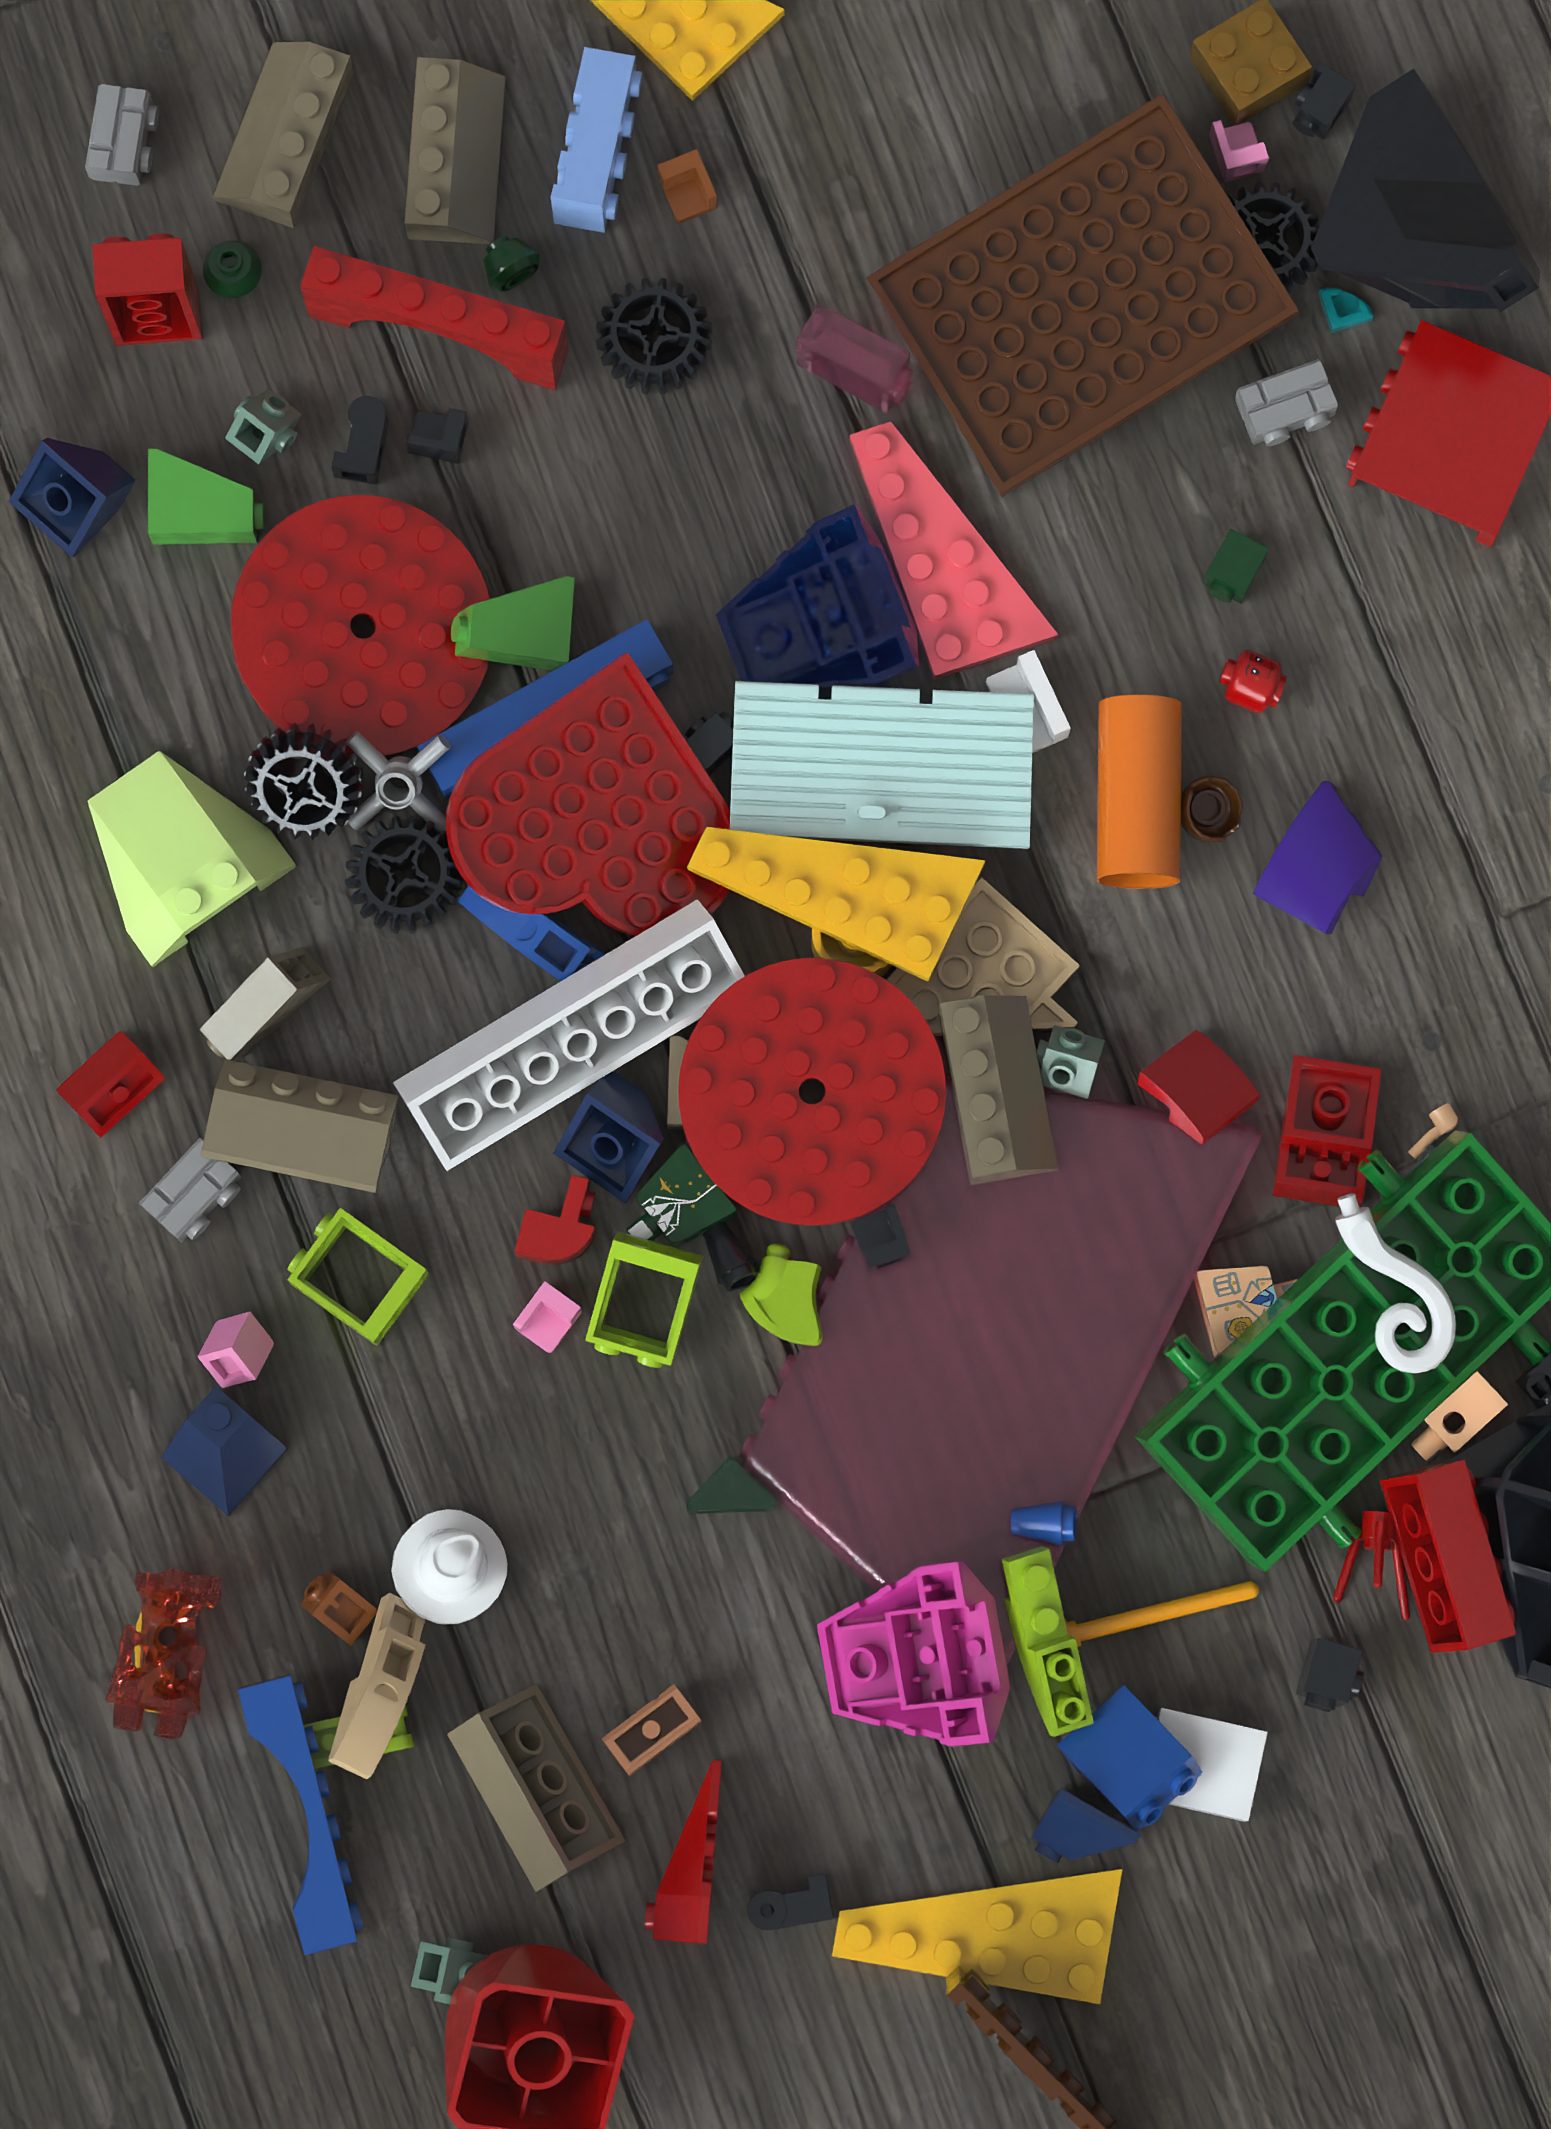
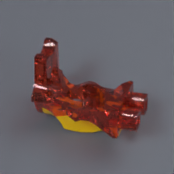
(151, 1685)

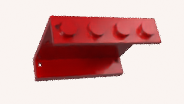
(1454, 429)

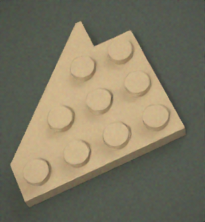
(994, 954)

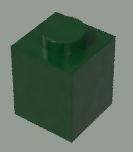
(1234, 567)

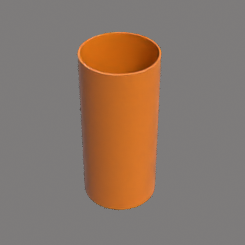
(1139, 791)

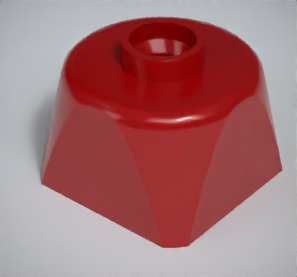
(533, 2042)

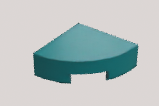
(1343, 309)

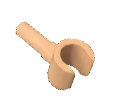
(1444, 1121)

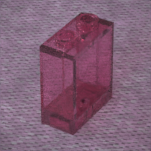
(854, 359)

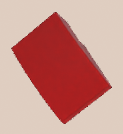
(1326, 1130)

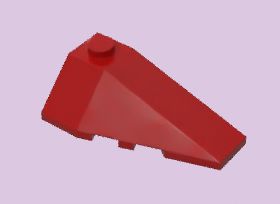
(686, 1887)

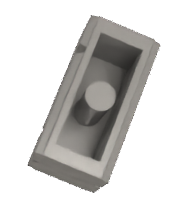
(121, 134)
(1286, 403)
(191, 1193)

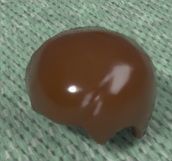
(1210, 809)

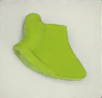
(785, 1297)

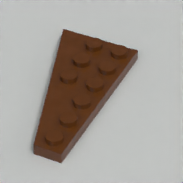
(1028, 2055)

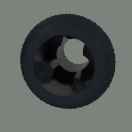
(729, 1257)

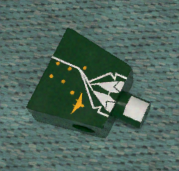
(680, 1202)

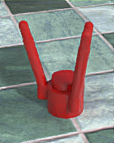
(1377, 1537)

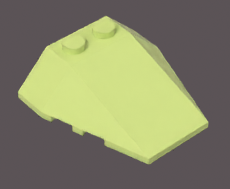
(178, 852)

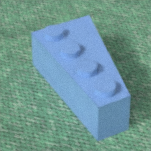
(594, 140)

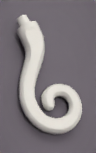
(1366, 1244)

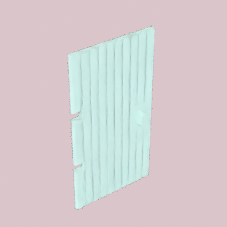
(882, 765)

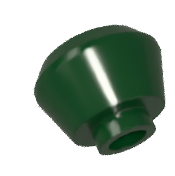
(509, 263)
(232, 269)

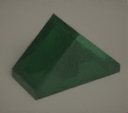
(731, 1491)

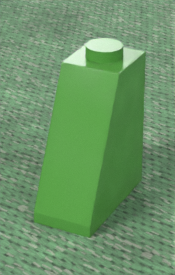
(198, 505)
(519, 627)

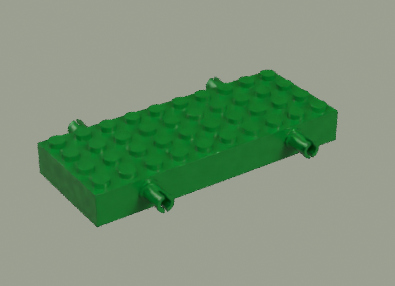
(1304, 1395)

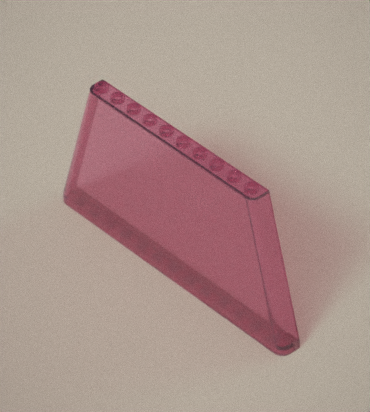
(1000, 1346)

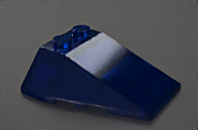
(824, 612)

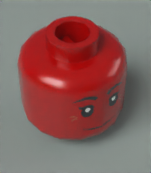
(1253, 681)

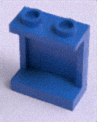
(1131, 1759)

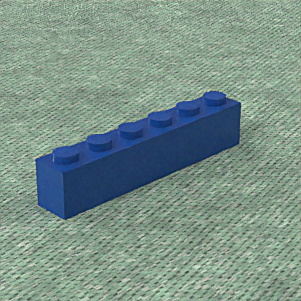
(493, 723)

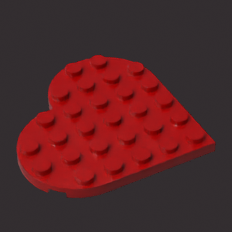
(589, 808)

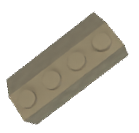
(285, 131)
(454, 152)
(997, 1088)
(300, 1126)
(536, 1787)

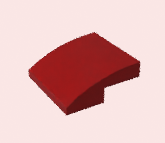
(1199, 1086)

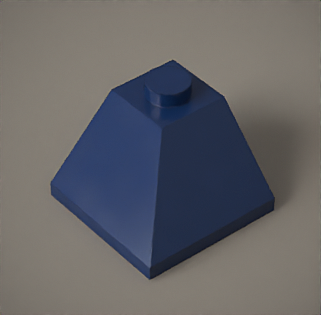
(71, 492)
(612, 1136)
(223, 1451)
(1078, 1830)

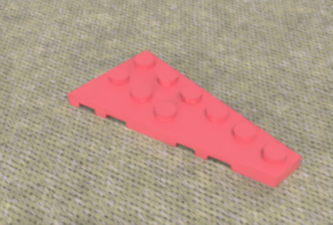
(952, 580)

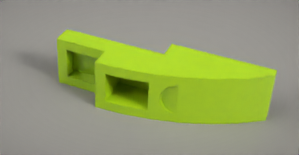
(1043, 1643)

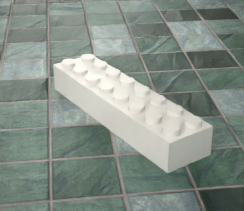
(570, 1035)

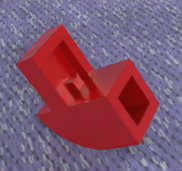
(563, 1238)

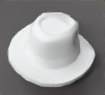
(449, 1567)

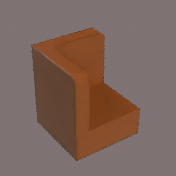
(687, 186)

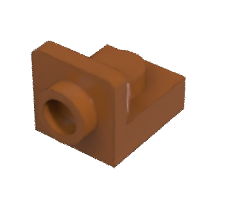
(338, 1606)

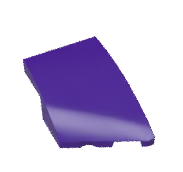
(1320, 862)

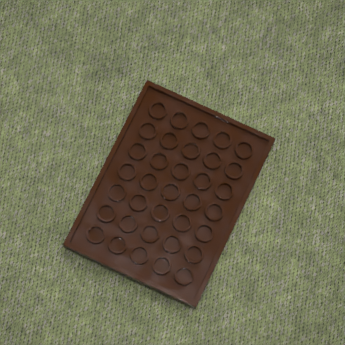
(1082, 295)

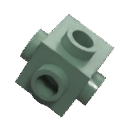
(263, 426)
(1069, 1061)
(454, 1961)

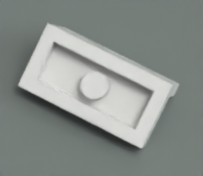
(1029, 678)

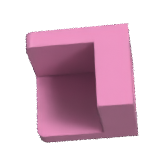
(1237, 150)
(547, 1317)
(236, 1349)

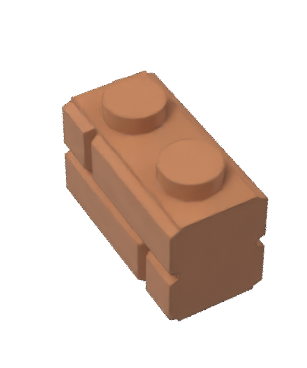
(651, 1730)

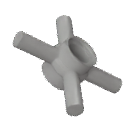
(401, 767)

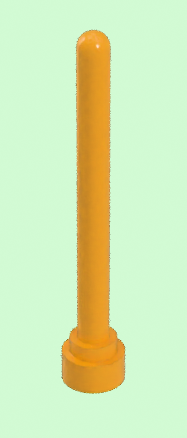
(1161, 1611)

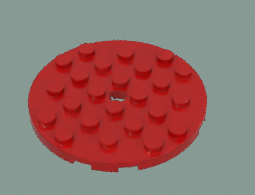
(347, 562)
(798, 1026)

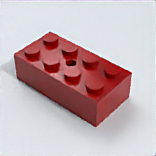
(147, 290)
(1448, 1557)

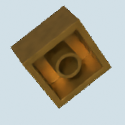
(1250, 62)

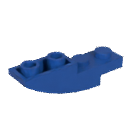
(536, 936)

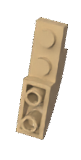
(381, 1690)

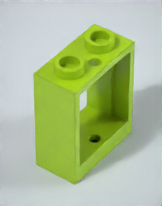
(655, 1257)
(393, 1303)

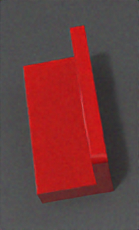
(110, 1083)

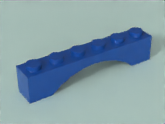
(321, 1905)

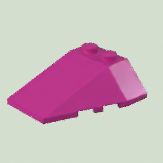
(920, 1657)

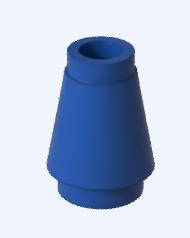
(1046, 1522)

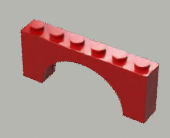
(354, 290)

